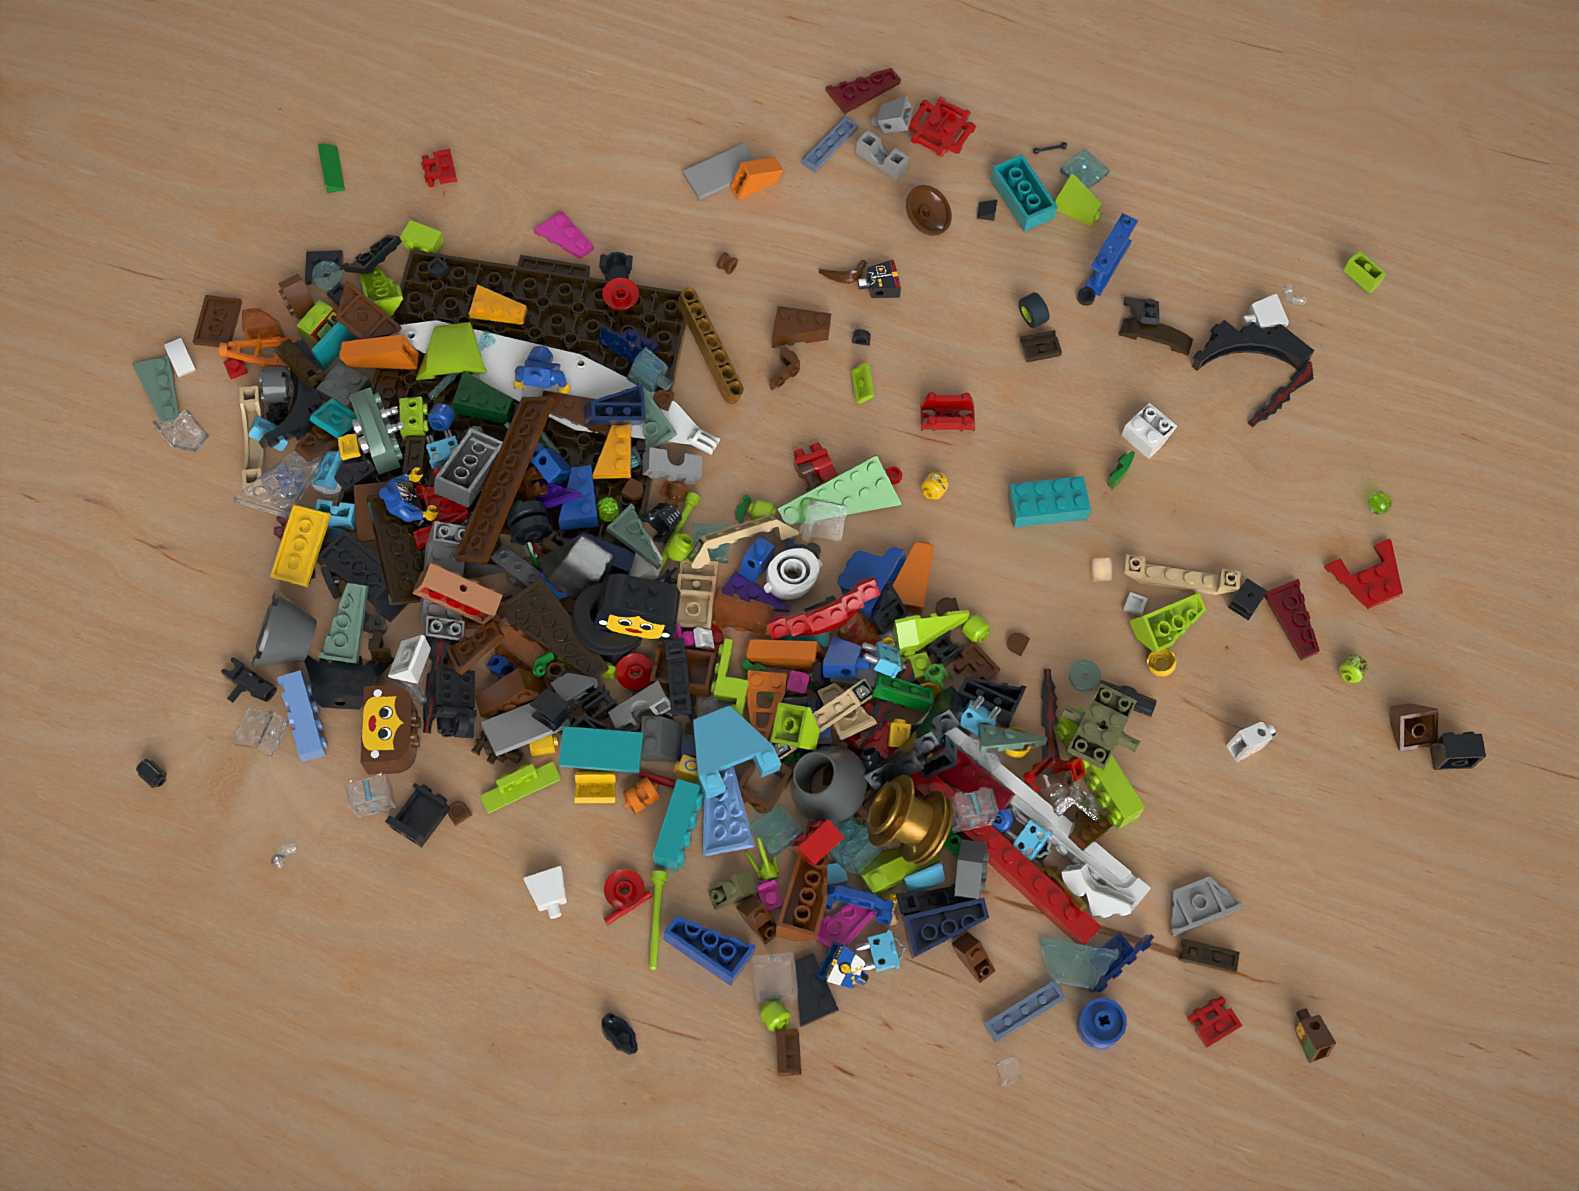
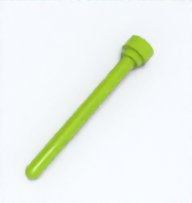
(691, 501)
(659, 879)

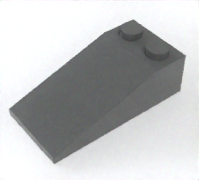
(467, 468)

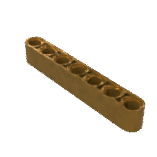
(709, 353)

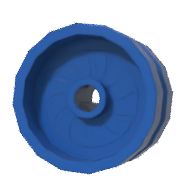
(1103, 1011)

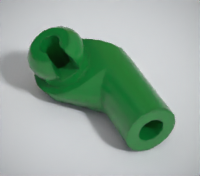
(540, 663)

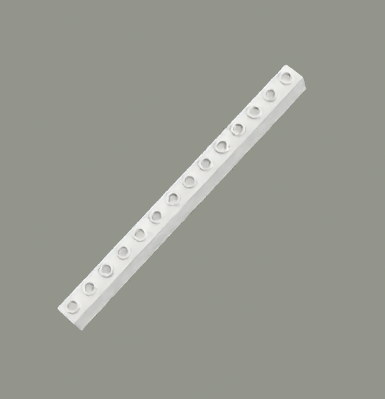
(1101, 864)

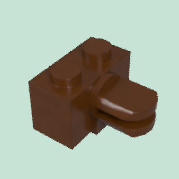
(297, 296)

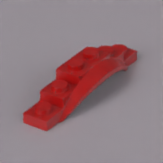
(826, 617)

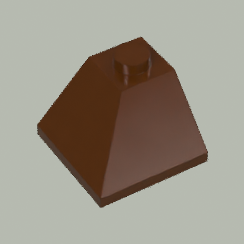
(1414, 726)

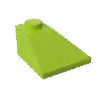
(795, 727)

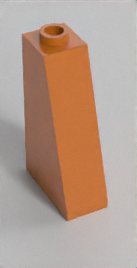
(380, 352)
(913, 577)
(785, 654)

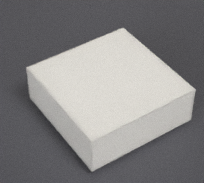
(1135, 604)
(703, 638)

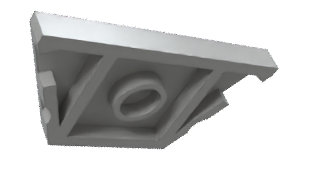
(1200, 904)

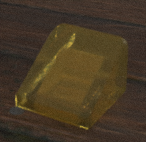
(1101, 569)

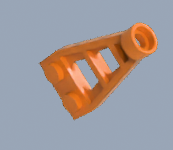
(234, 348)
(767, 683)

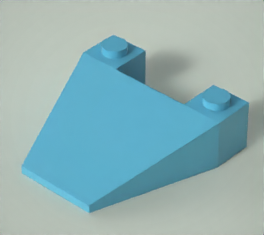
(725, 741)

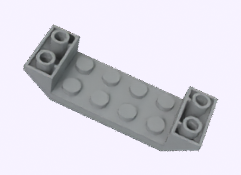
(441, 549)

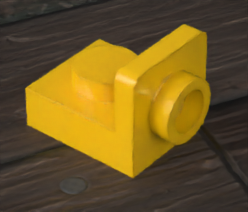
(349, 446)
(898, 732)

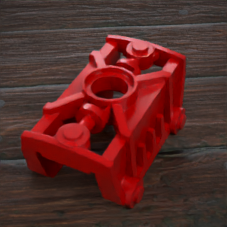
(947, 405)

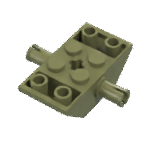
(1106, 711)

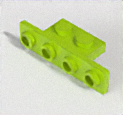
(519, 785)

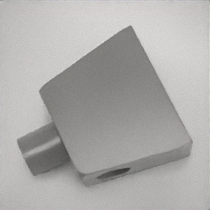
(894, 116)

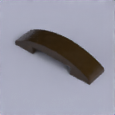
(1159, 333)

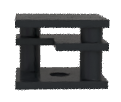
(1247, 599)
(949, 654)
(592, 703)
(550, 710)

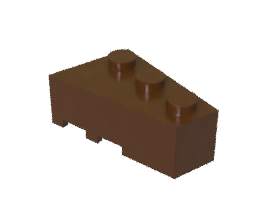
(800, 325)

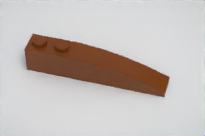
(804, 901)

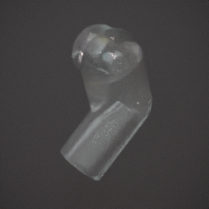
(1291, 297)
(281, 852)

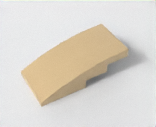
(697, 594)

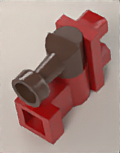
(812, 464)
(1054, 771)

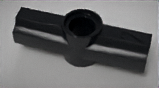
(1144, 704)

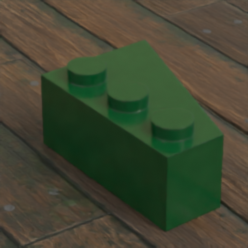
(482, 401)

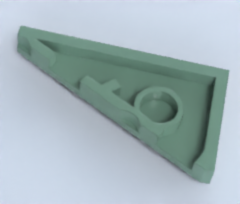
(656, 427)
(629, 531)
(1006, 739)

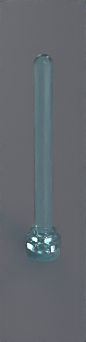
(485, 341)

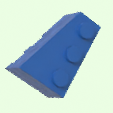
(581, 511)

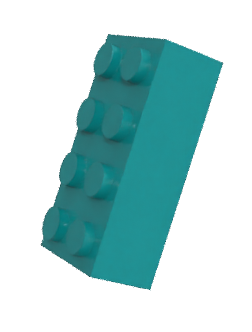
(1023, 192)
(1049, 501)
(677, 825)

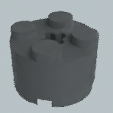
(275, 384)

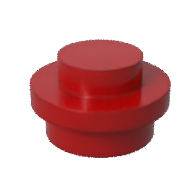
(894, 474)

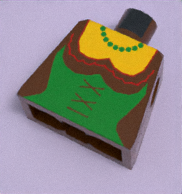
(1314, 1036)

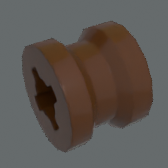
(727, 263)

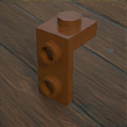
(791, 360)
(861, 814)

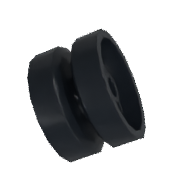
(528, 522)

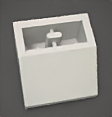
(1148, 430)

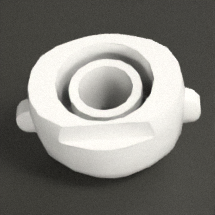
(795, 561)

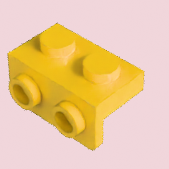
(595, 787)

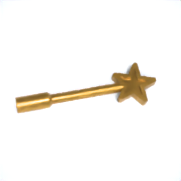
(1051, 872)

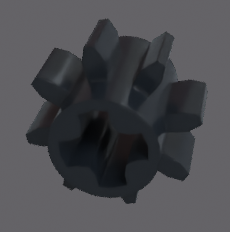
(277, 413)

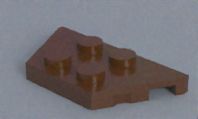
(362, 316)

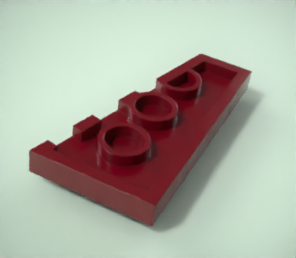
(858, 92)
(1290, 611)
(970, 776)

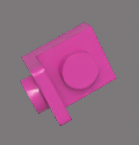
(798, 682)
(769, 895)

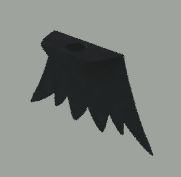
(342, 681)

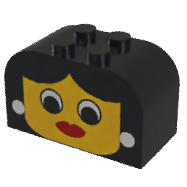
(638, 607)

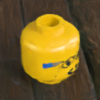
(934, 485)

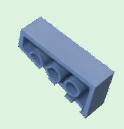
(303, 716)

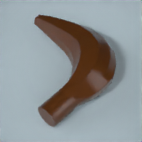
(845, 276)

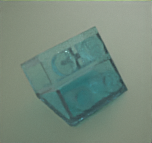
(855, 850)

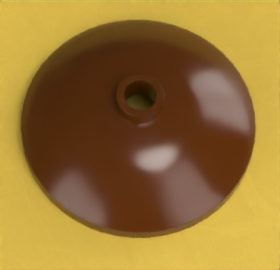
(928, 210)

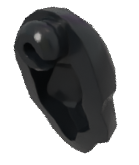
(619, 1034)

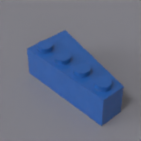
(710, 949)

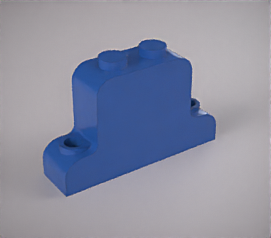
(865, 565)

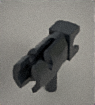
(248, 681)

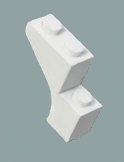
(1102, 899)

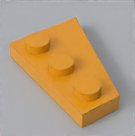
(496, 307)
(615, 455)

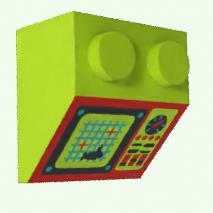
(317, 322)

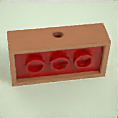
(457, 593)

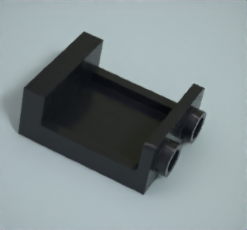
(419, 815)

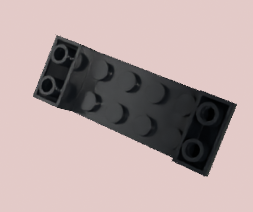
(357, 566)

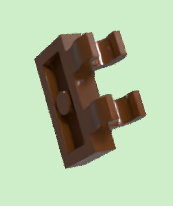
(526, 490)
(978, 661)

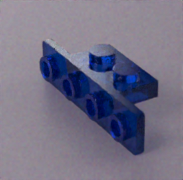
(627, 343)
(1127, 955)

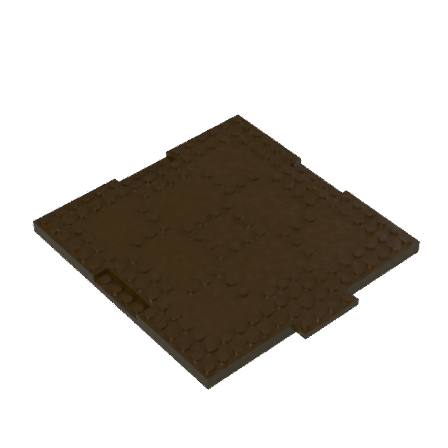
(564, 315)

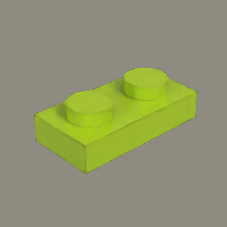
(863, 383)

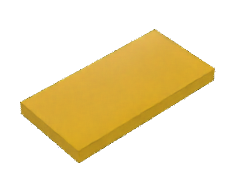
(300, 546)

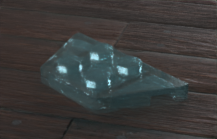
(1076, 963)

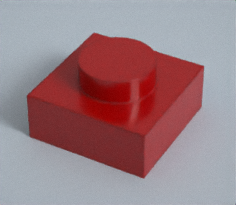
(235, 368)

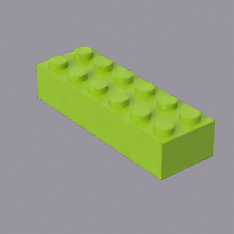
(1109, 785)

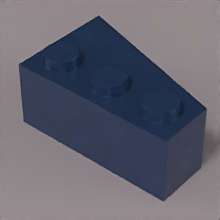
(617, 409)
(623, 557)

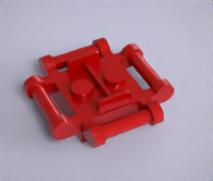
(941, 127)

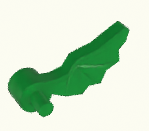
(740, 512)
(797, 756)

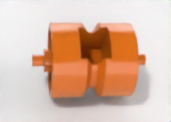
(639, 796)

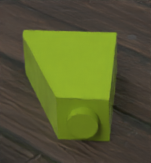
(1078, 202)

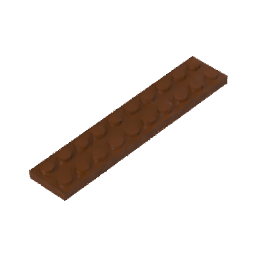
(504, 480)

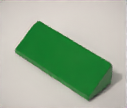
(331, 168)
(903, 692)

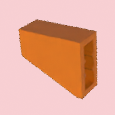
(755, 176)

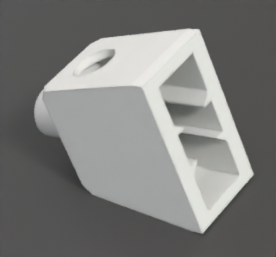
(1266, 314)
(1254, 737)
(548, 890)

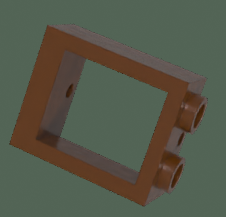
(758, 804)

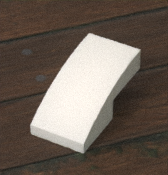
(179, 357)

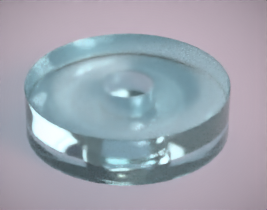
(326, 267)
(1079, 681)

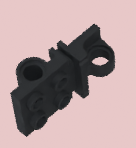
(455, 699)

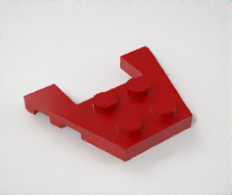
(447, 510)
(1375, 583)

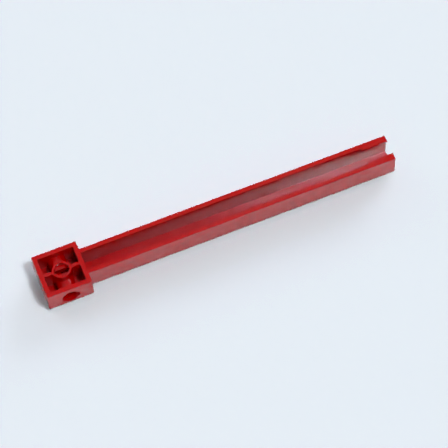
(1002, 854)

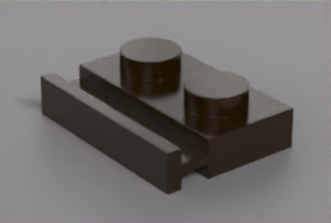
(1040, 346)

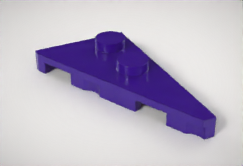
(556, 494)
(748, 590)

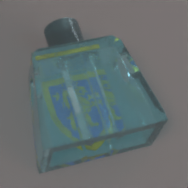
(649, 371)

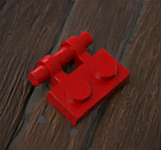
(444, 165)
(1219, 1026)

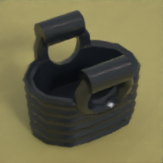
(616, 265)
(662, 518)

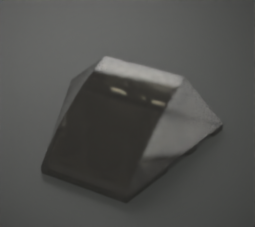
(576, 565)

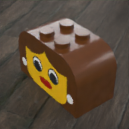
(388, 730)

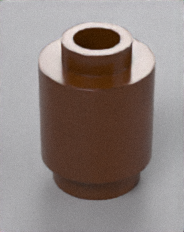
(554, 670)

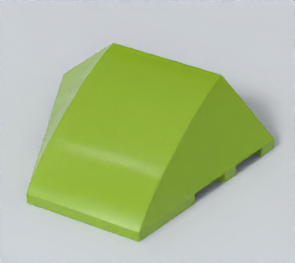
(451, 350)

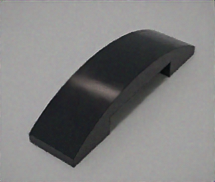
(678, 677)
(917, 902)

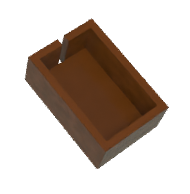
(700, 670)

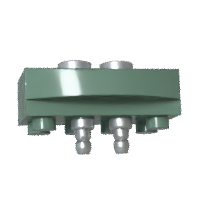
(378, 433)

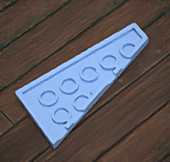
(726, 820)

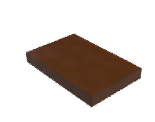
(217, 321)
(363, 519)

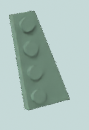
(160, 387)
(347, 627)

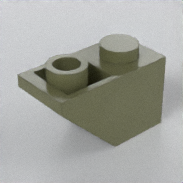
(732, 890)

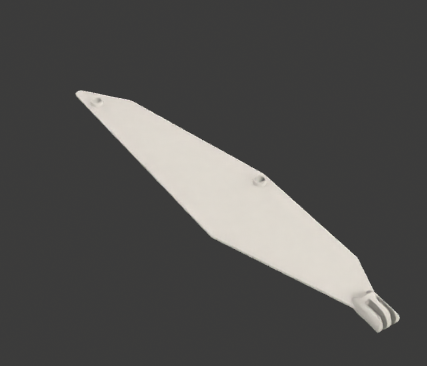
(586, 381)

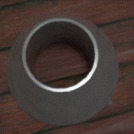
(284, 633)
(844, 793)

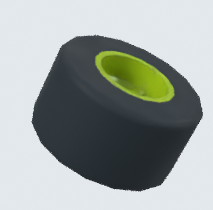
(1034, 310)

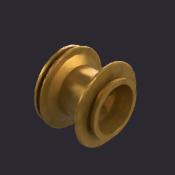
(915, 822)

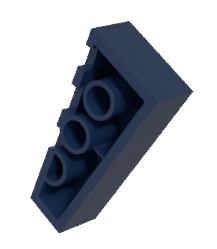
(939, 925)

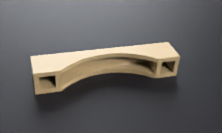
(254, 456)

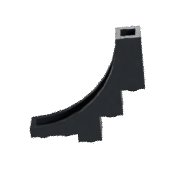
(1252, 339)
(304, 403)
(928, 737)

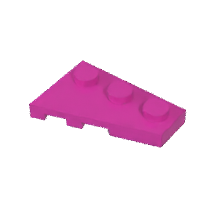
(565, 234)
(844, 925)

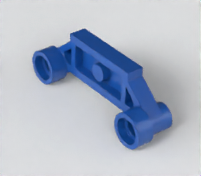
(863, 899)

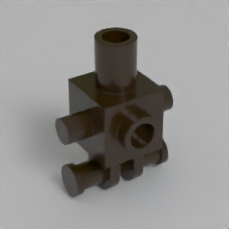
(513, 755)

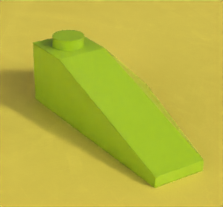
(381, 291)
(1163, 626)
(915, 633)
(889, 871)

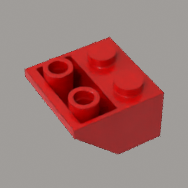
(817, 841)

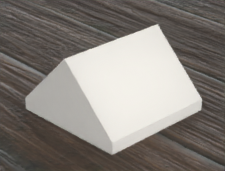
(410, 659)

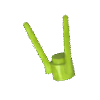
(767, 870)

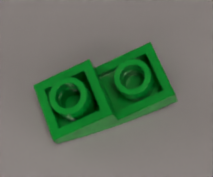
(1121, 470)

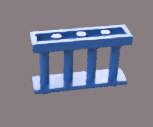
(1111, 254)

